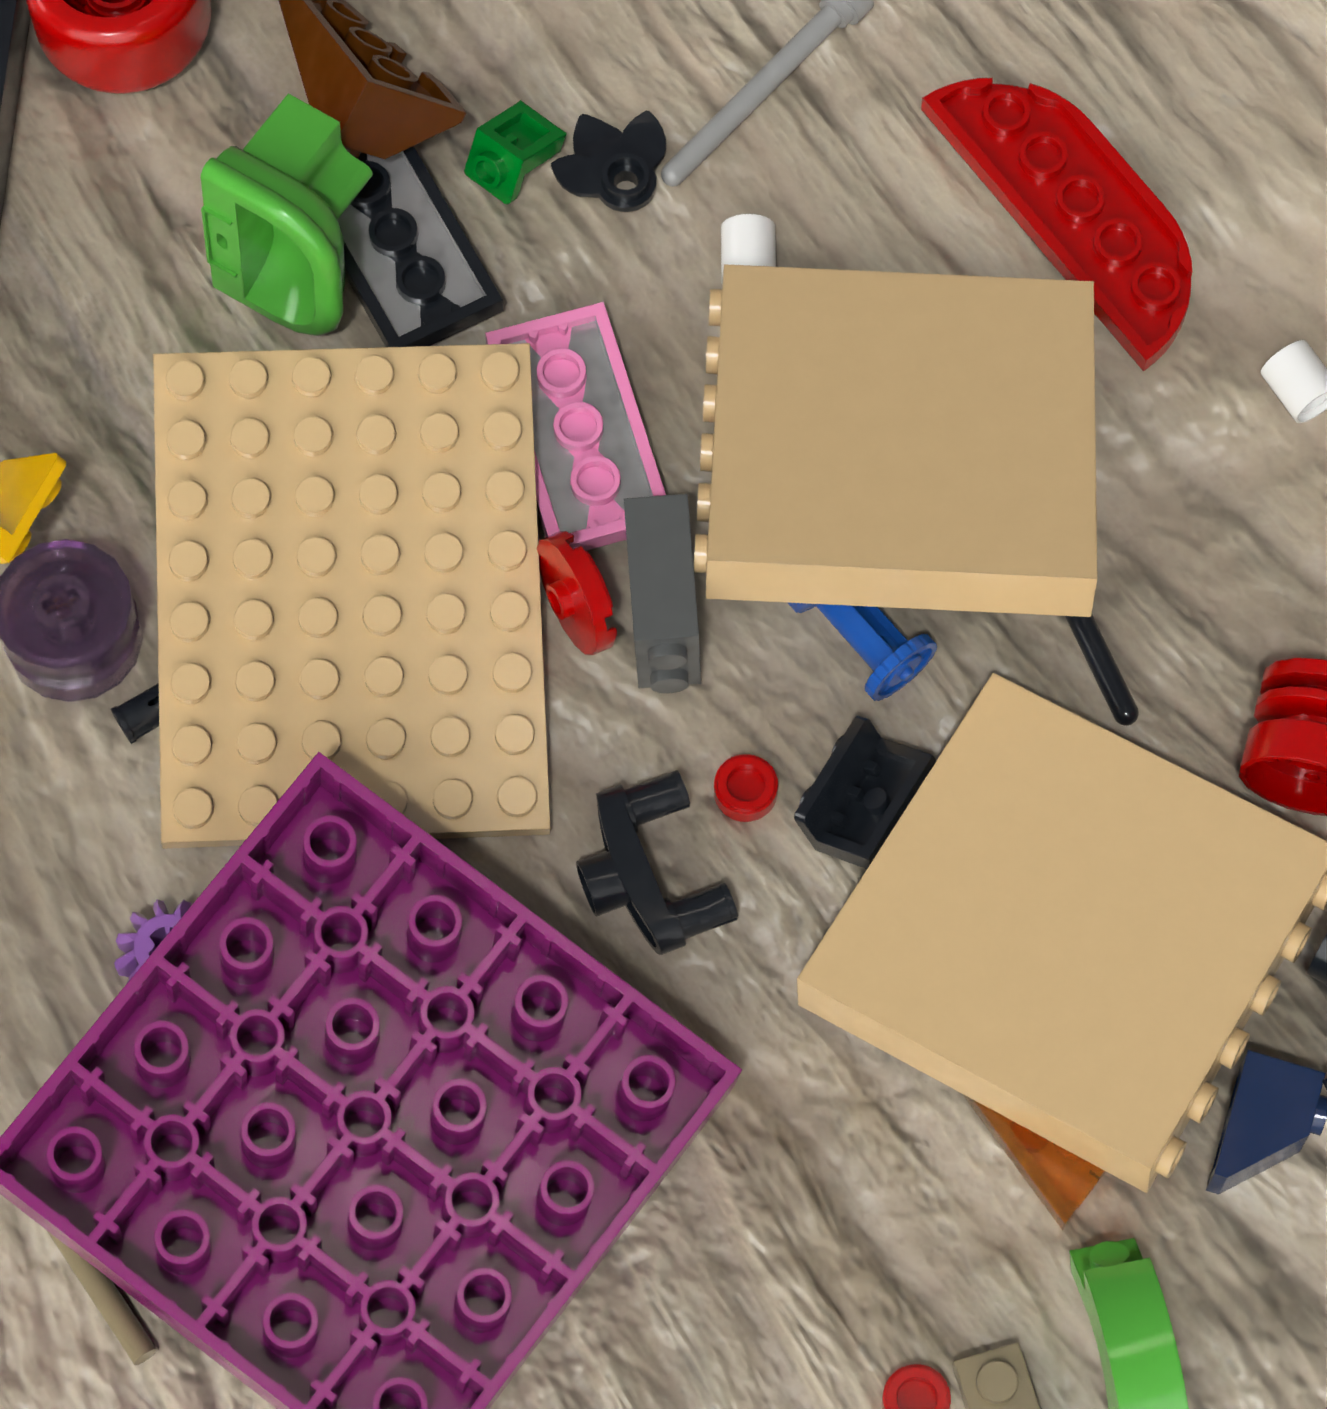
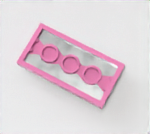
(584, 426)

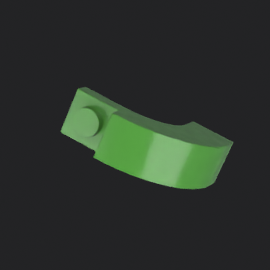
(1130, 1326)

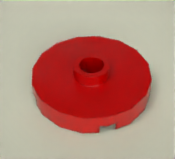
(576, 593)

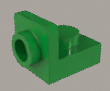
(510, 148)

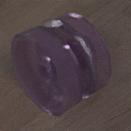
(69, 620)

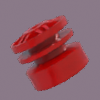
(1289, 744)

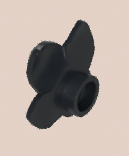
(608, 156)

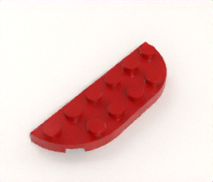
(1075, 204)

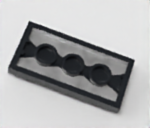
(412, 257)

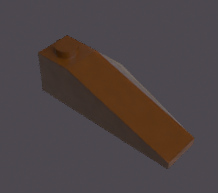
(364, 81)

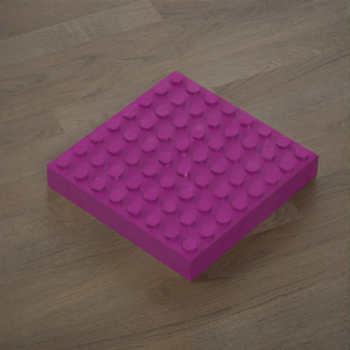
(360, 1116)

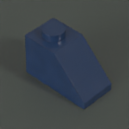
(1267, 1118)

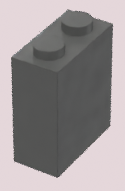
(663, 592)

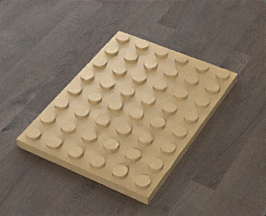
(349, 585)

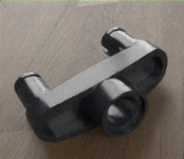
(624, 876)

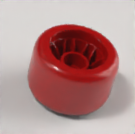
(120, 42)

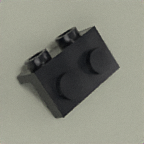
(860, 794)

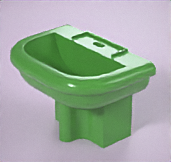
(276, 218)

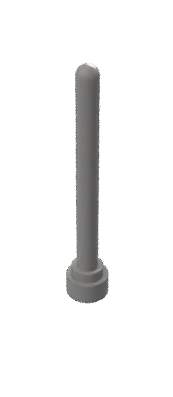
(832, 15)

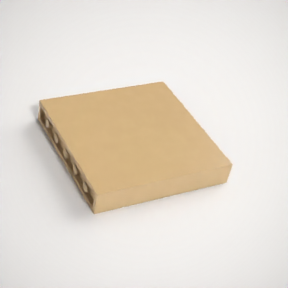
(900, 441)
(1070, 932)

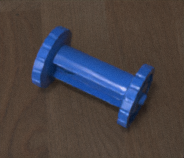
(879, 645)

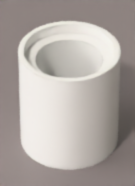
(748, 241)
(1298, 380)

